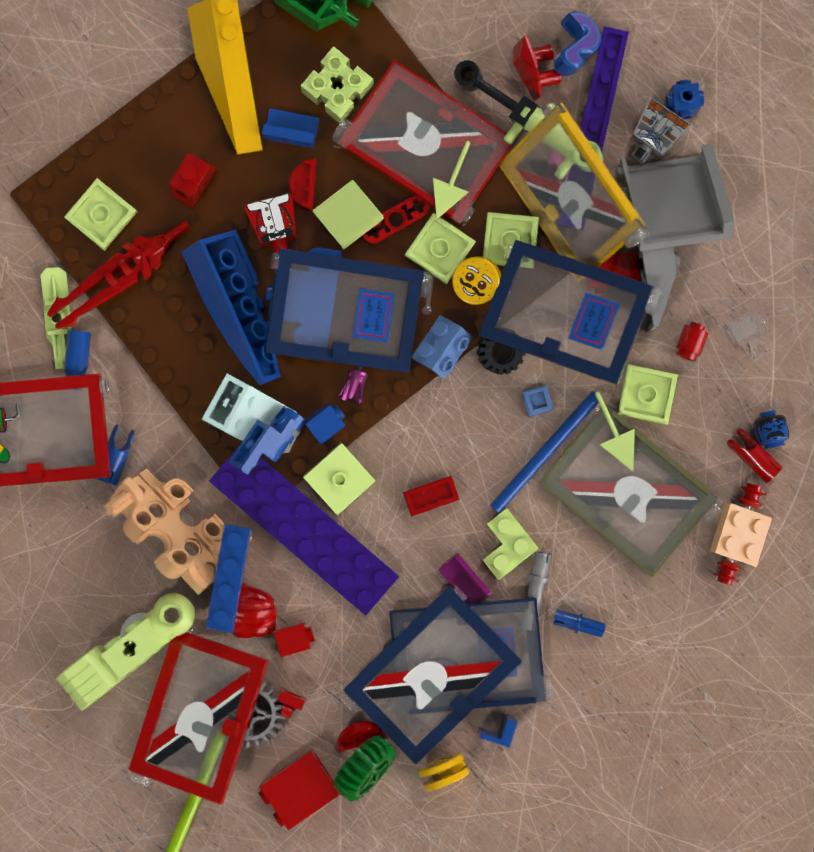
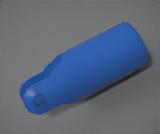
(77, 353)
(117, 457)

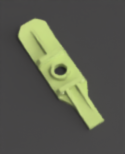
(55, 285)

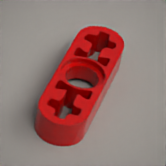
(409, 204)

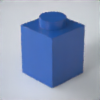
(325, 422)

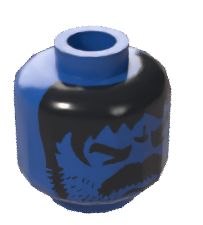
(771, 429)

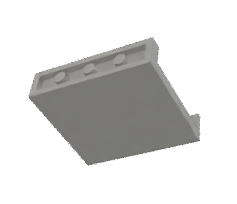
(679, 200)

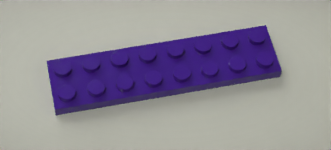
(307, 532)

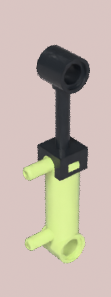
(524, 114)

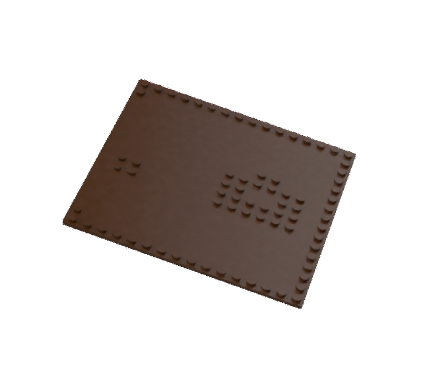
(165, 315)

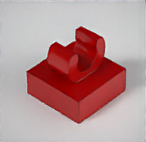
(290, 702)

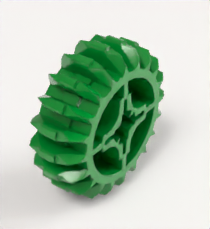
(364, 768)

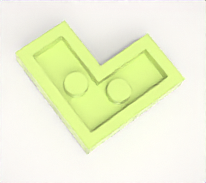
(515, 545)

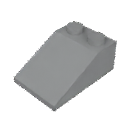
(658, 269)

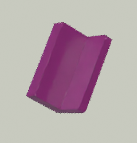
(460, 574)

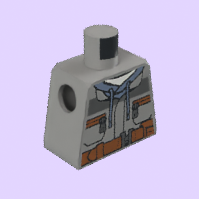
(656, 131)

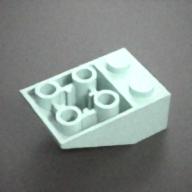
(239, 406)

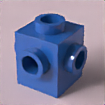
(680, 106)

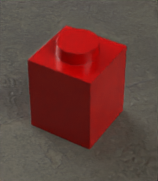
(294, 639)

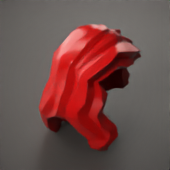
(255, 613)

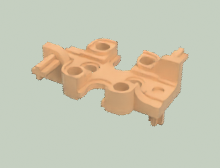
(146, 491)

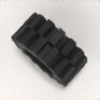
(493, 365)

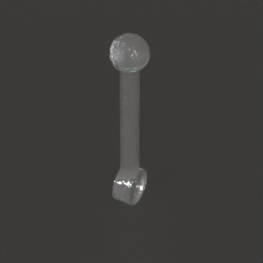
(427, 308)

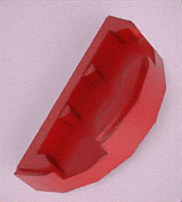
(303, 183)
(357, 734)

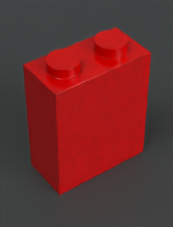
(298, 790)

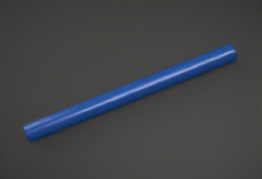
(545, 452)

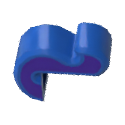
(586, 42)

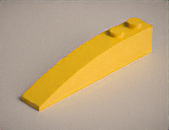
(225, 67)

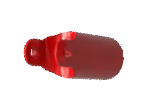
(755, 456)

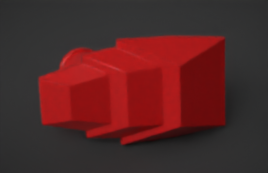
(526, 62)

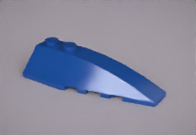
(230, 294)

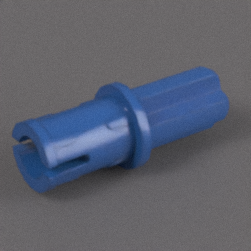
(579, 623)

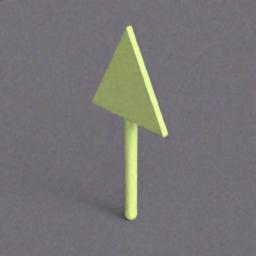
(446, 194)
(622, 445)

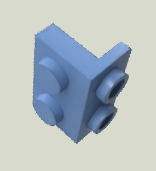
(442, 346)

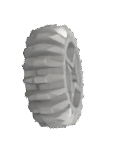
(264, 713)

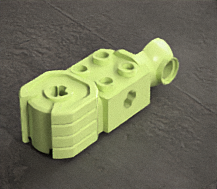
(103, 669)

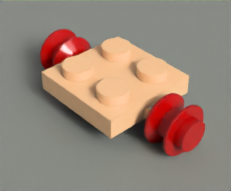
(740, 534)

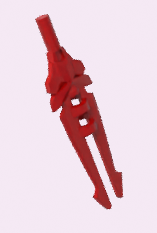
(141, 255)

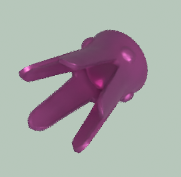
(354, 382)

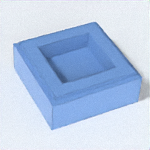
(537, 401)

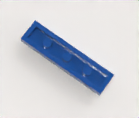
(228, 578)

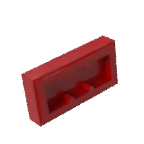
(431, 496)

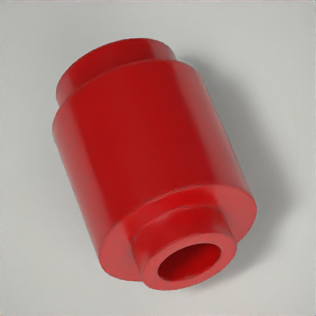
(691, 341)

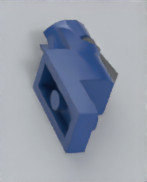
(268, 440)

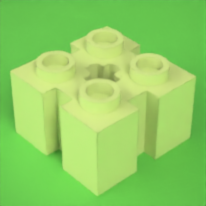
(337, 101)

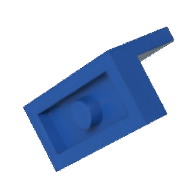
(291, 128)
(505, 733)

